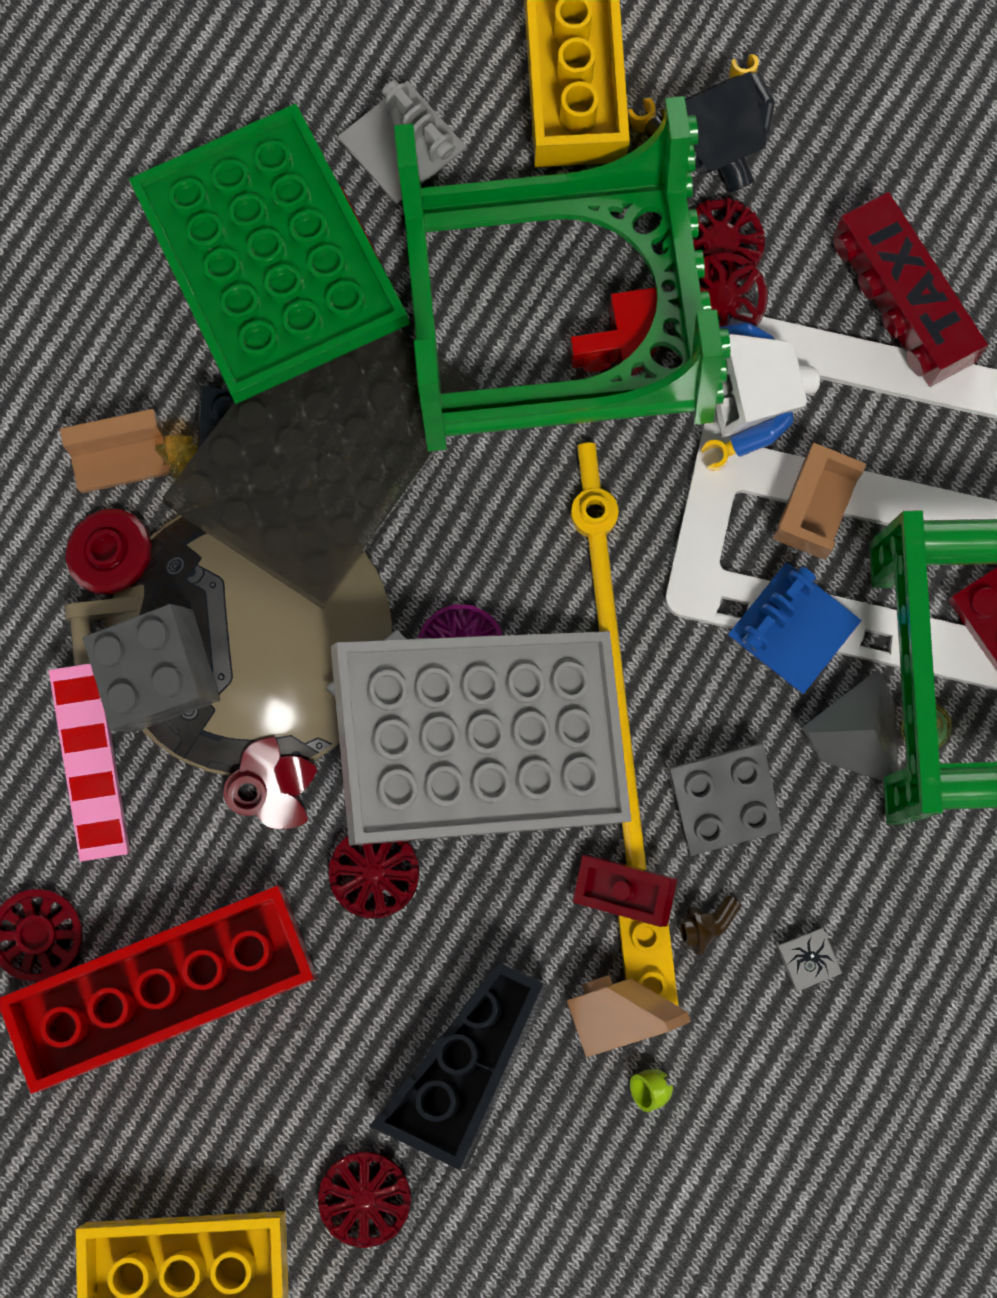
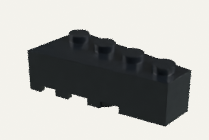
(459, 1081)

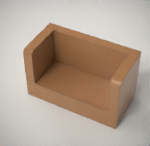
(818, 501)

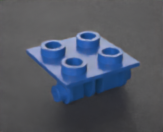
(794, 627)

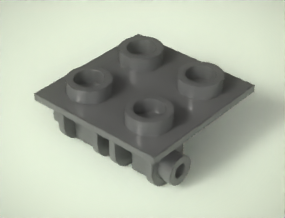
(725, 798)

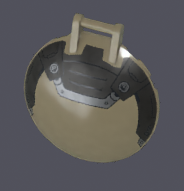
(260, 641)

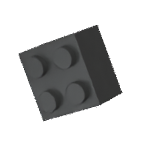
(151, 668)

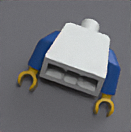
(760, 392)

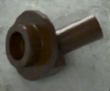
(700, 929)

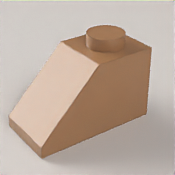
(621, 1014)

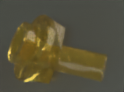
(176, 452)

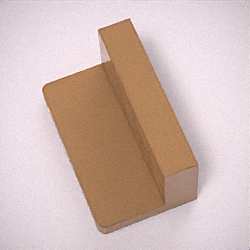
(115, 450)

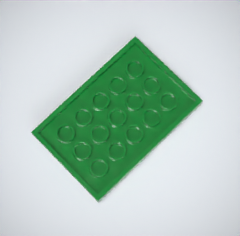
(268, 253)

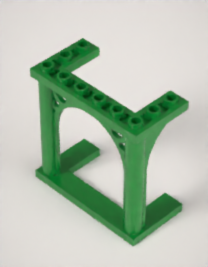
(644, 181)
(901, 559)

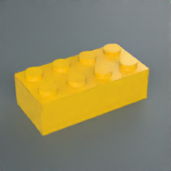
(576, 82)
(184, 1257)

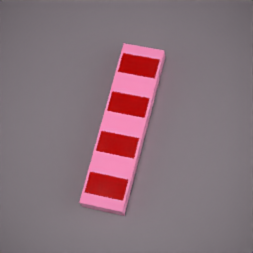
(89, 764)

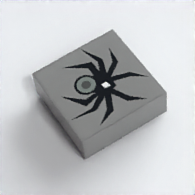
(809, 959)

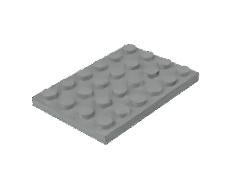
(478, 735)

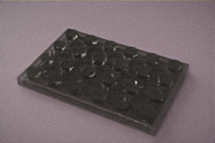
(314, 465)

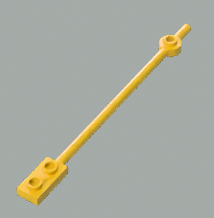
(644, 946)

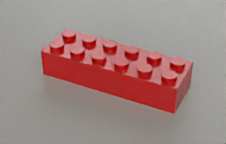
(156, 989)

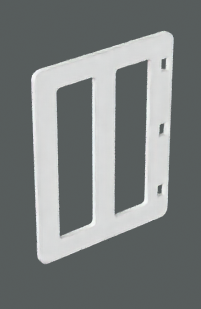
(696, 574)

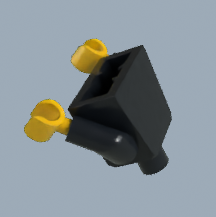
(730, 123)

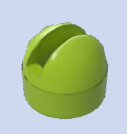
(650, 1089)

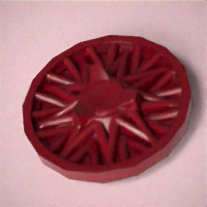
(108, 551)

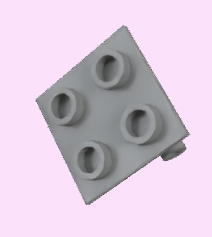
(374, 143)

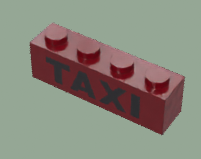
(908, 290)

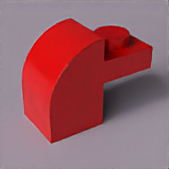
(630, 320)

